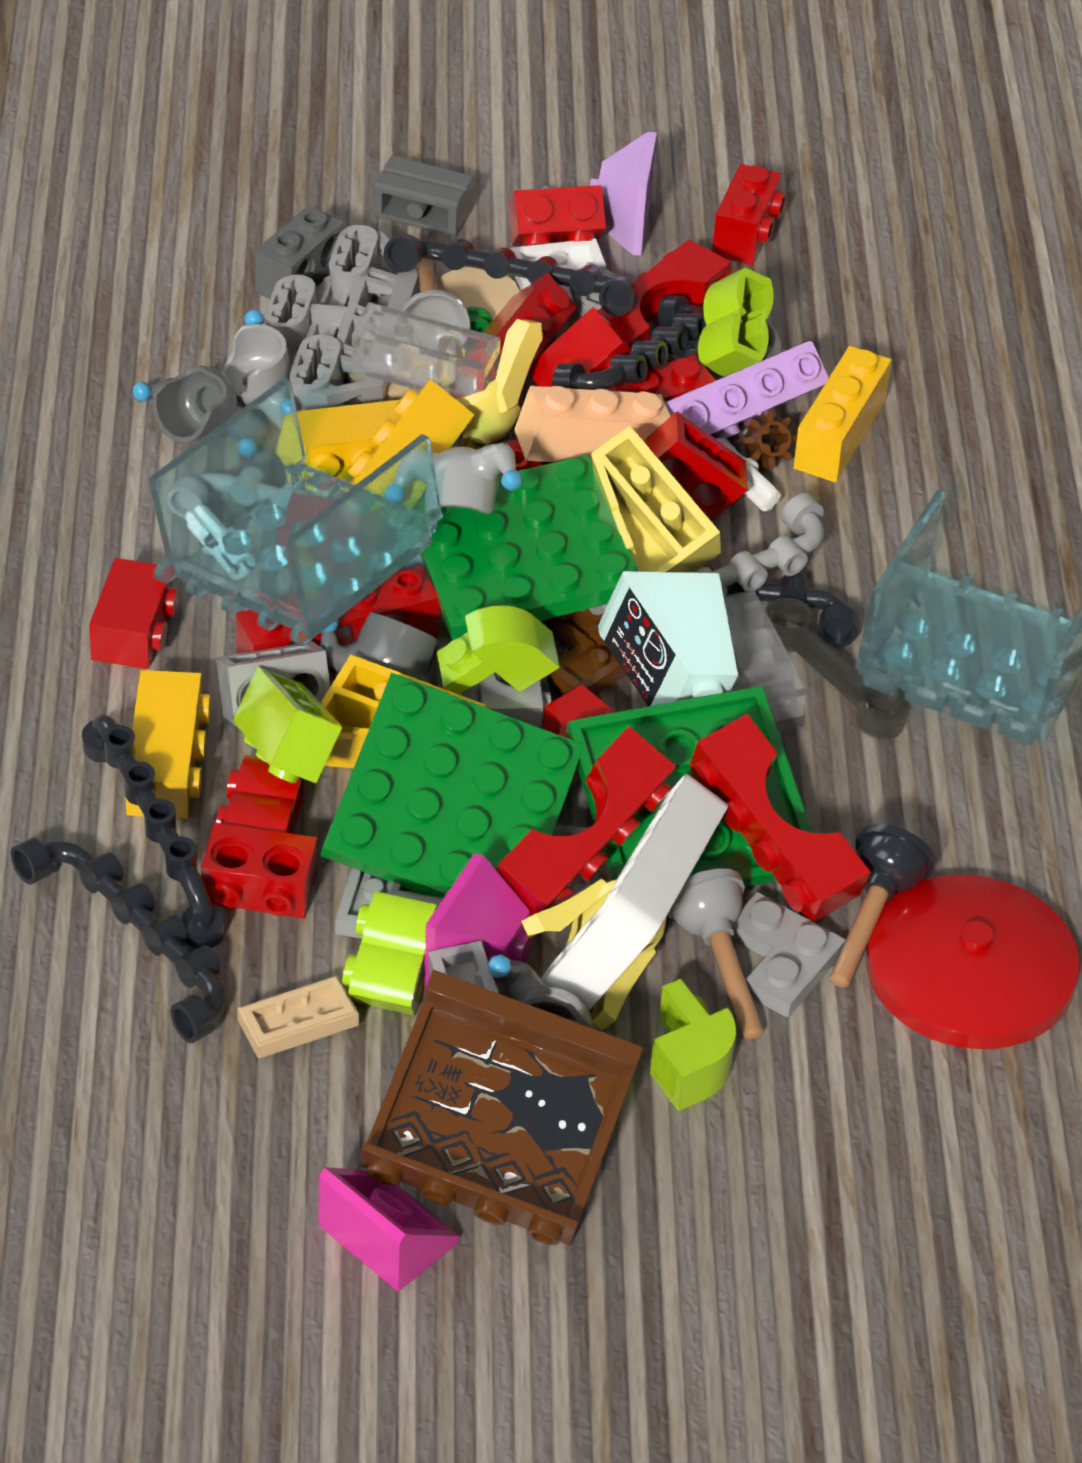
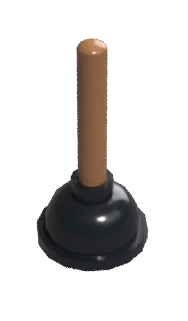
(896, 865)

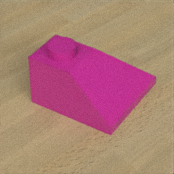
(479, 909)

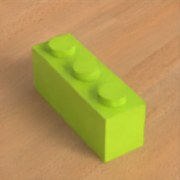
(286, 726)

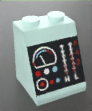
(670, 635)

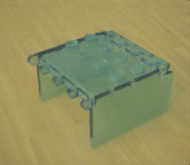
(281, 534)
(966, 644)

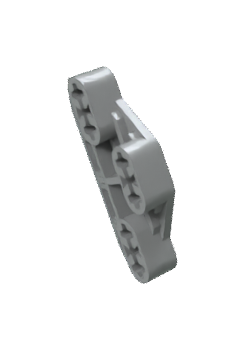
(323, 317)

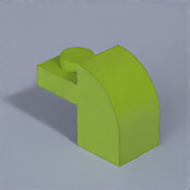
(500, 642)
(696, 1052)

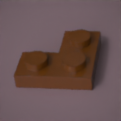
(589, 657)

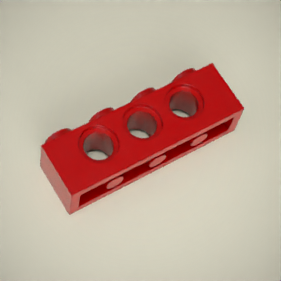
(402, 597)

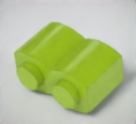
(736, 322)
(391, 953)

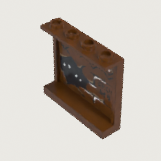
(500, 1109)

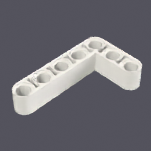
(640, 894)

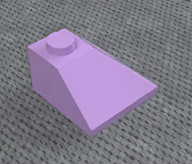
(628, 191)

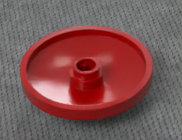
(972, 962)

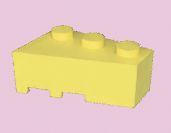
(652, 509)

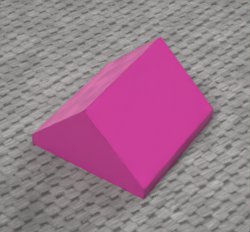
(381, 1225)

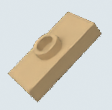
(297, 1017)

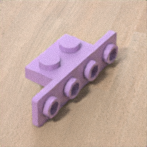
(752, 390)

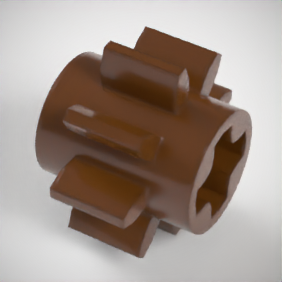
(781, 436)

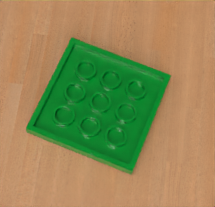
(539, 550)
(674, 732)
(444, 785)

